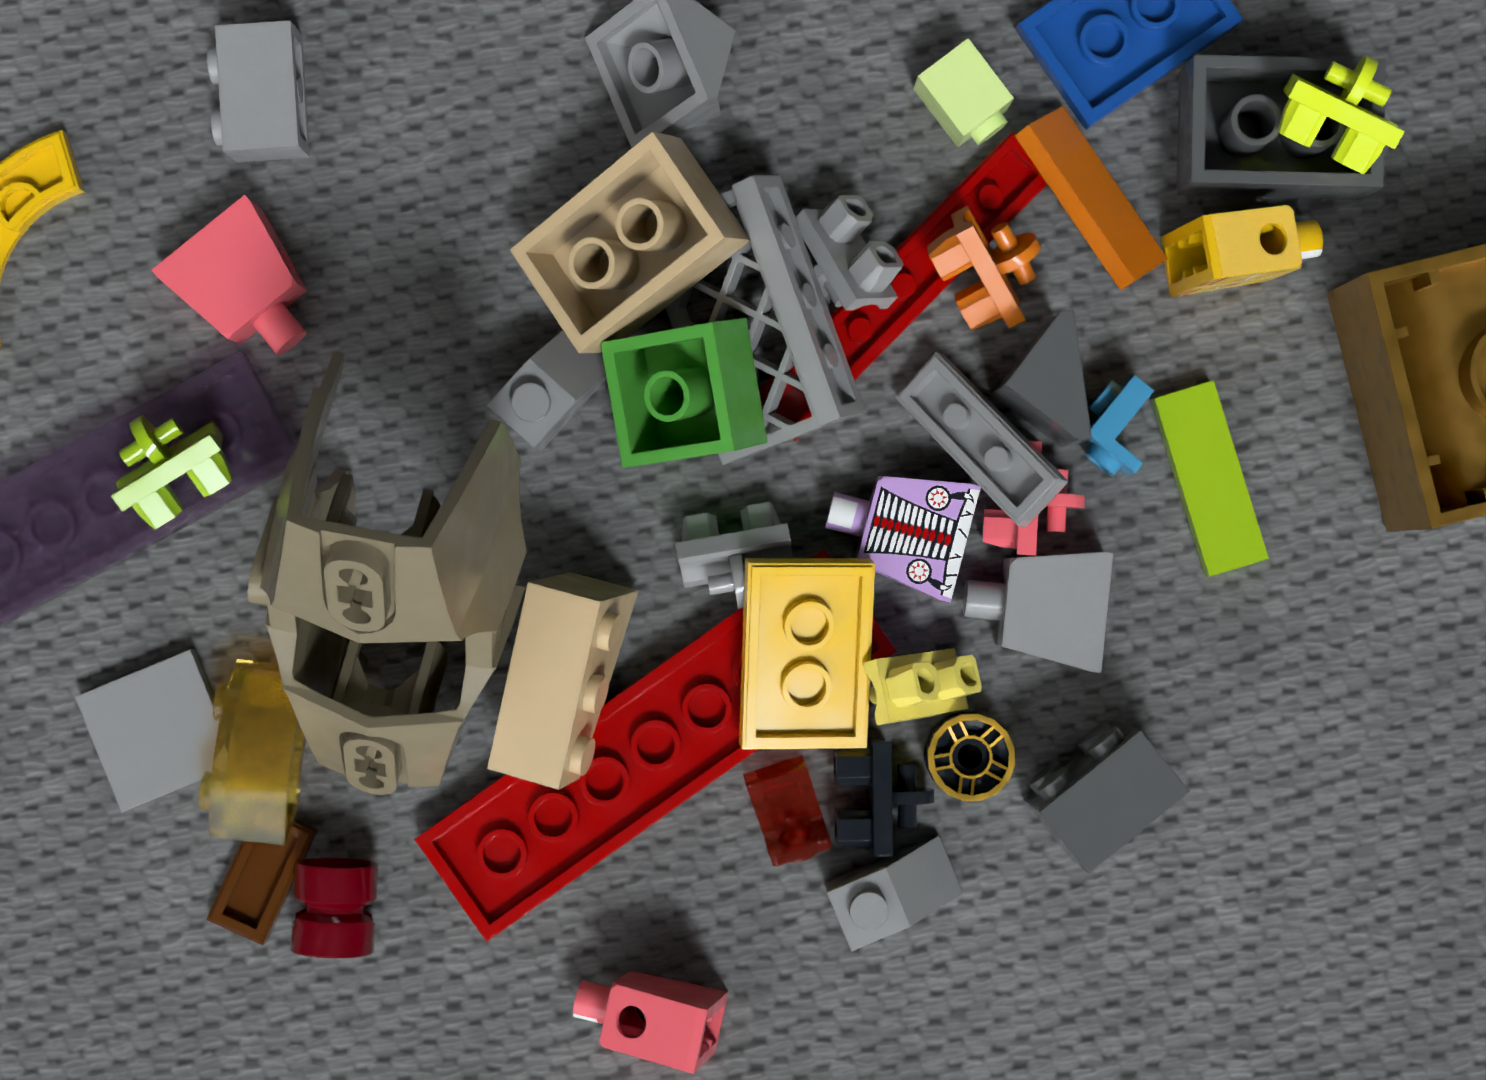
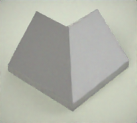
(662, 65)

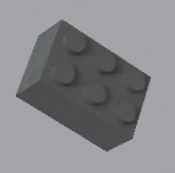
(1232, 139)

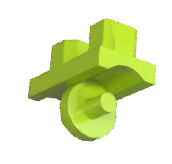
(147, 485)

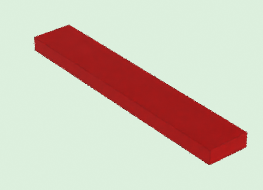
(994, 195)

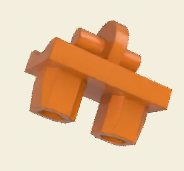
(967, 247)

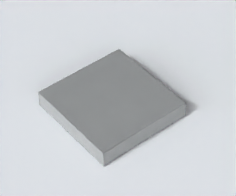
(153, 728)

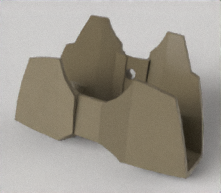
(431, 584)

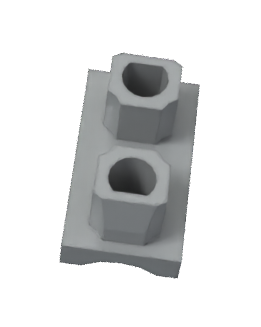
(842, 261)
(720, 559)

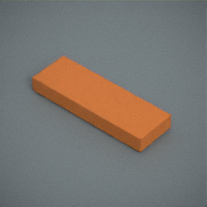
(1091, 197)

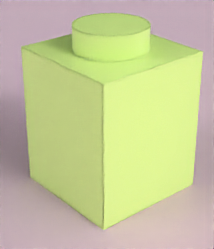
(964, 95)

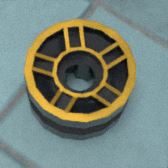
(984, 776)

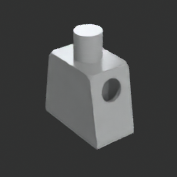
(1048, 606)

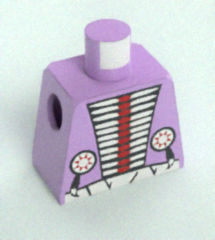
(910, 530)

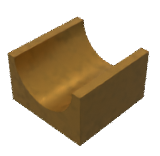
(1420, 384)

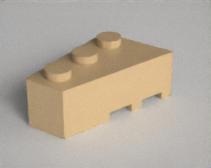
(559, 677)

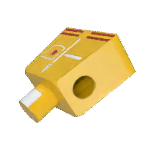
(1237, 249)

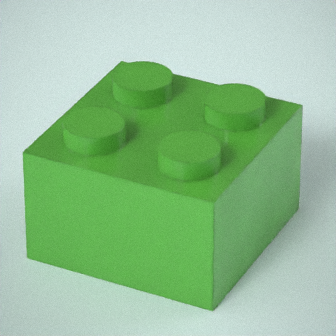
(684, 392)

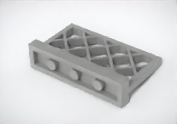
(799, 312)

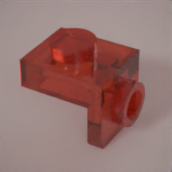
(788, 811)

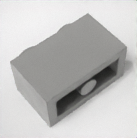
(259, 91)

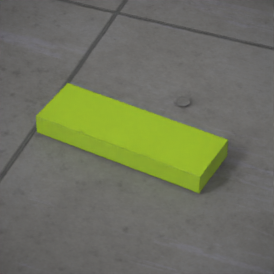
(1209, 479)

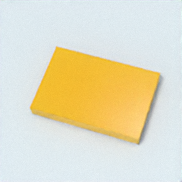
(806, 653)

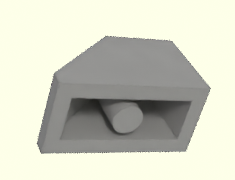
(548, 390)
(893, 892)

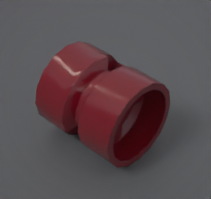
(334, 912)

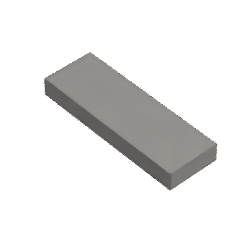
(981, 440)

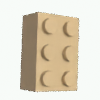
(629, 243)

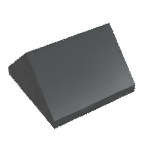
(1049, 383)

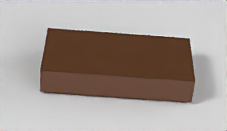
(260, 884)

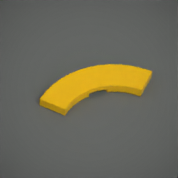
(32, 184)

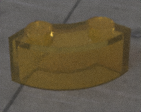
(255, 758)

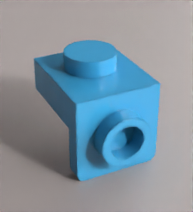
(1114, 409)

